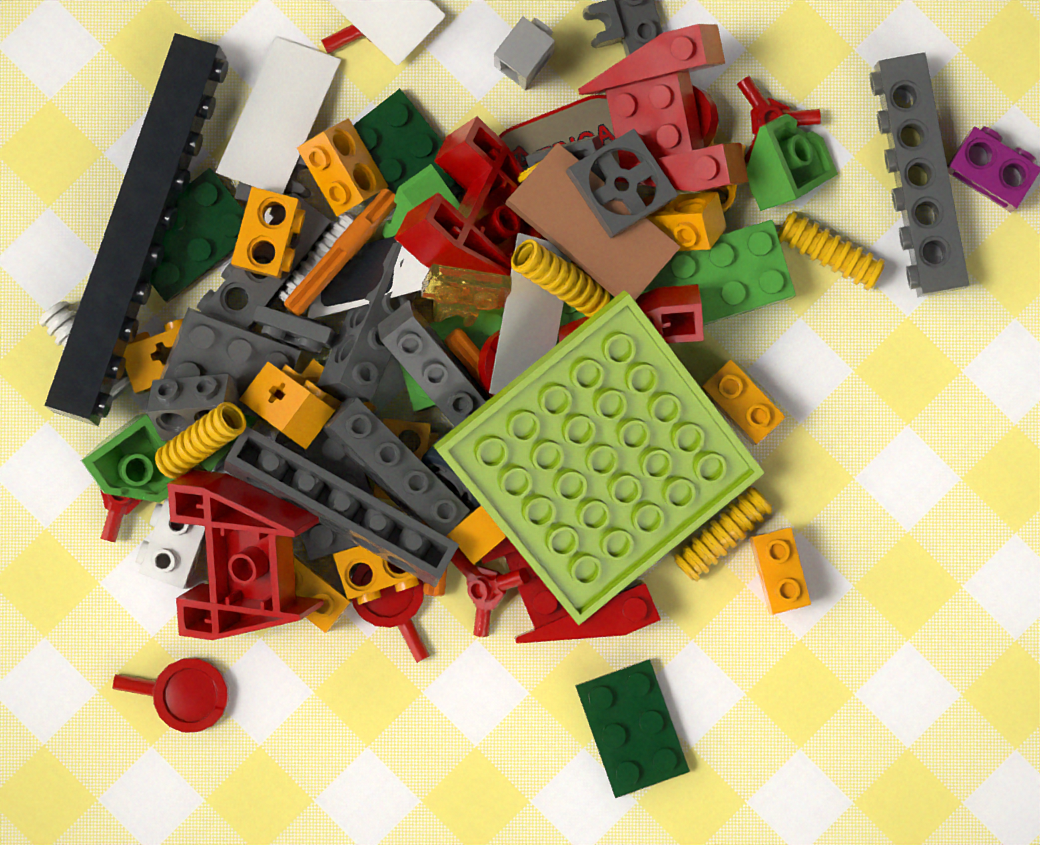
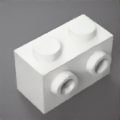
(171, 550)

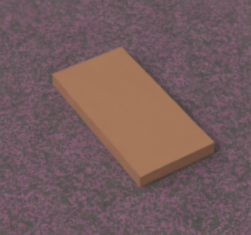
(563, 217)

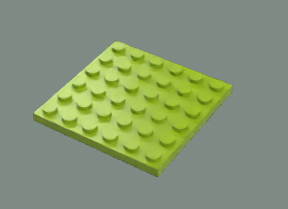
(600, 457)

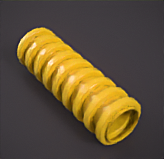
(831, 250)
(559, 277)
(200, 440)
(723, 533)

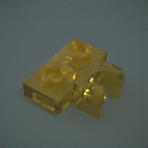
(464, 292)

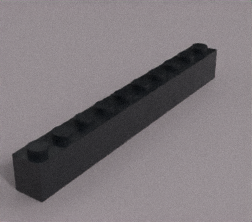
(137, 230)

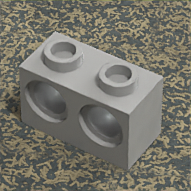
(525, 51)

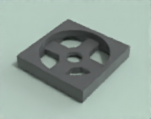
(612, 222)

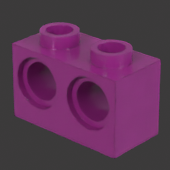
(988, 178)

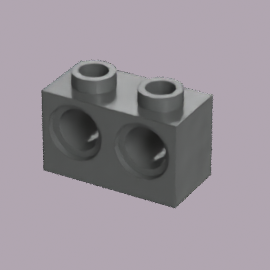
(182, 401)

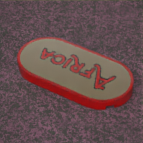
(563, 125)

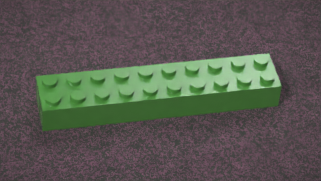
(734, 277)

